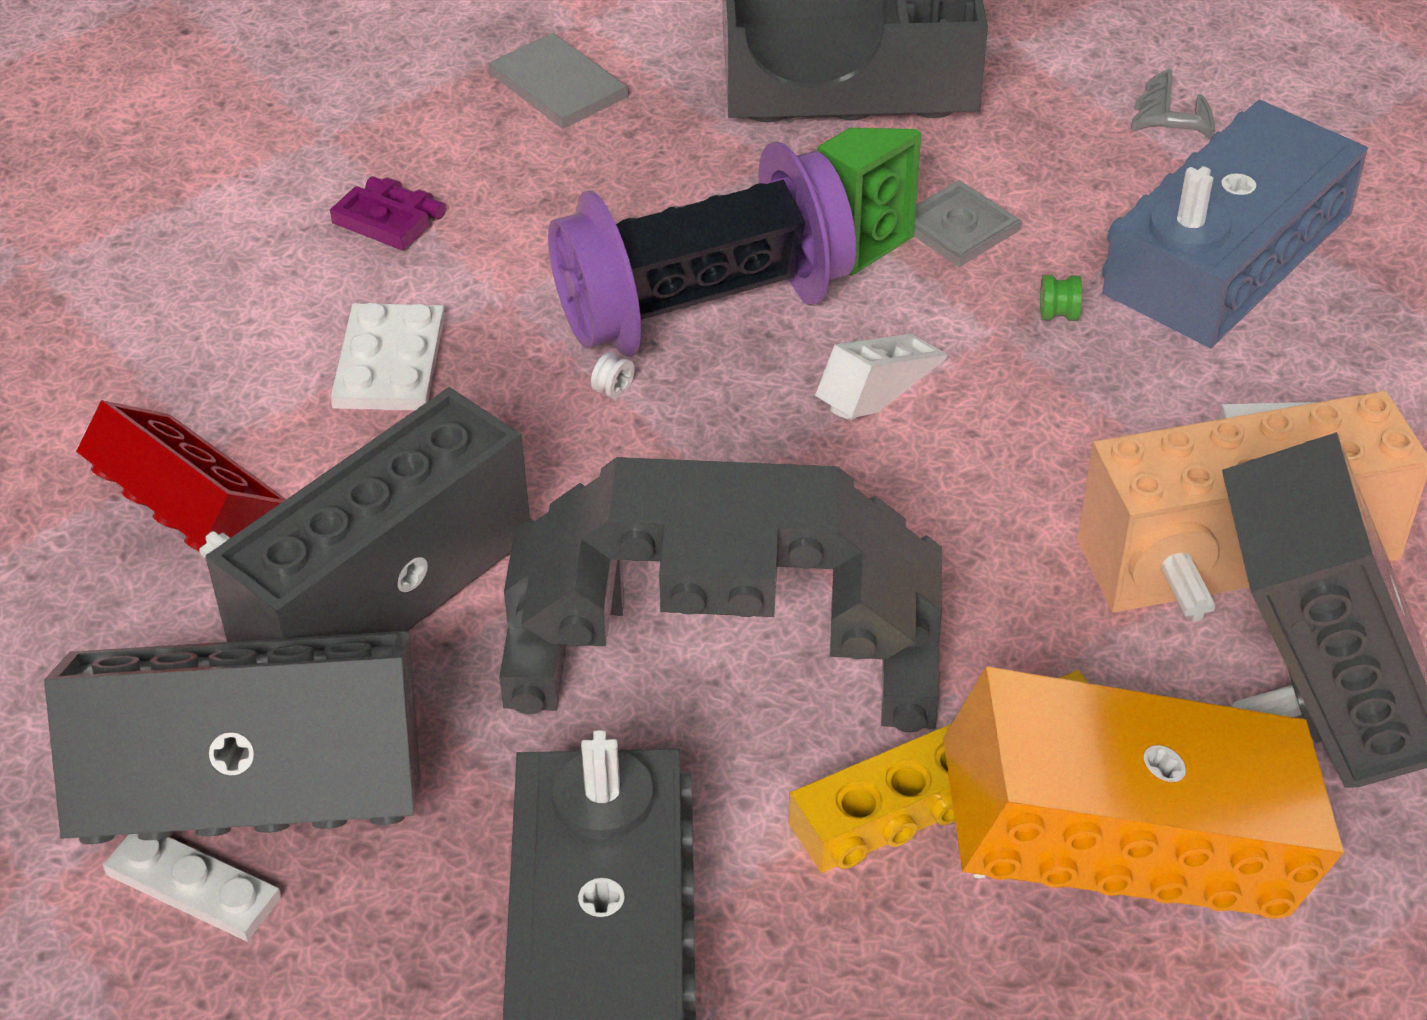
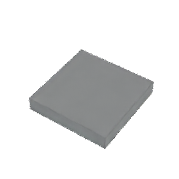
(962, 223)

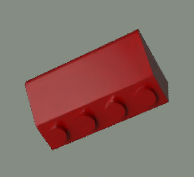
(173, 472)

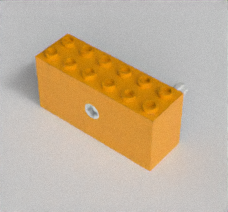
(1138, 795)

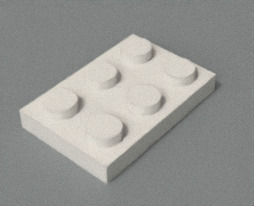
(388, 356)

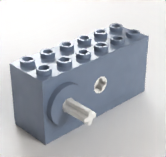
(1232, 222)

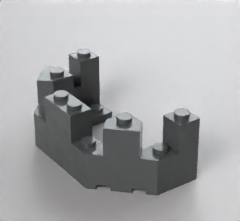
(719, 549)

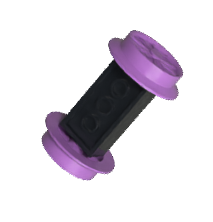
(778, 230)

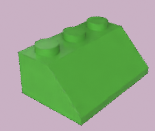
(881, 185)

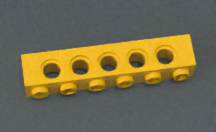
(888, 793)

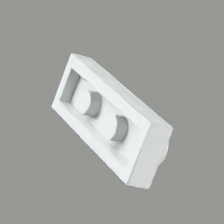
(194, 883)

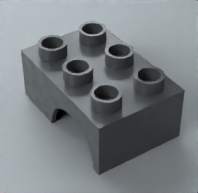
(853, 57)

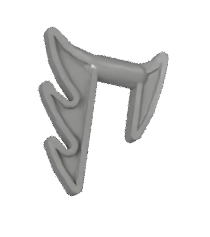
(1155, 109)

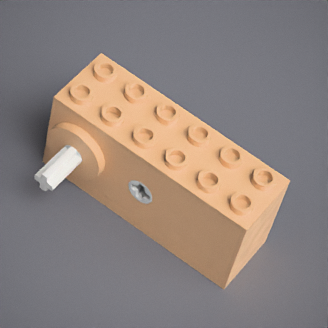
(1161, 512)

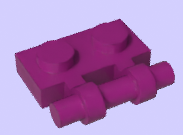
(387, 212)

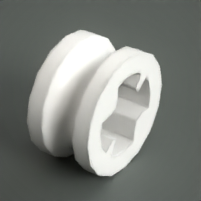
(612, 375)

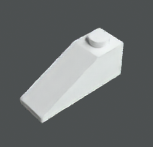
(874, 372)

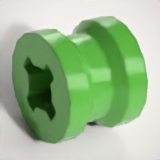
(1060, 297)

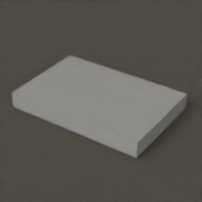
(558, 80)

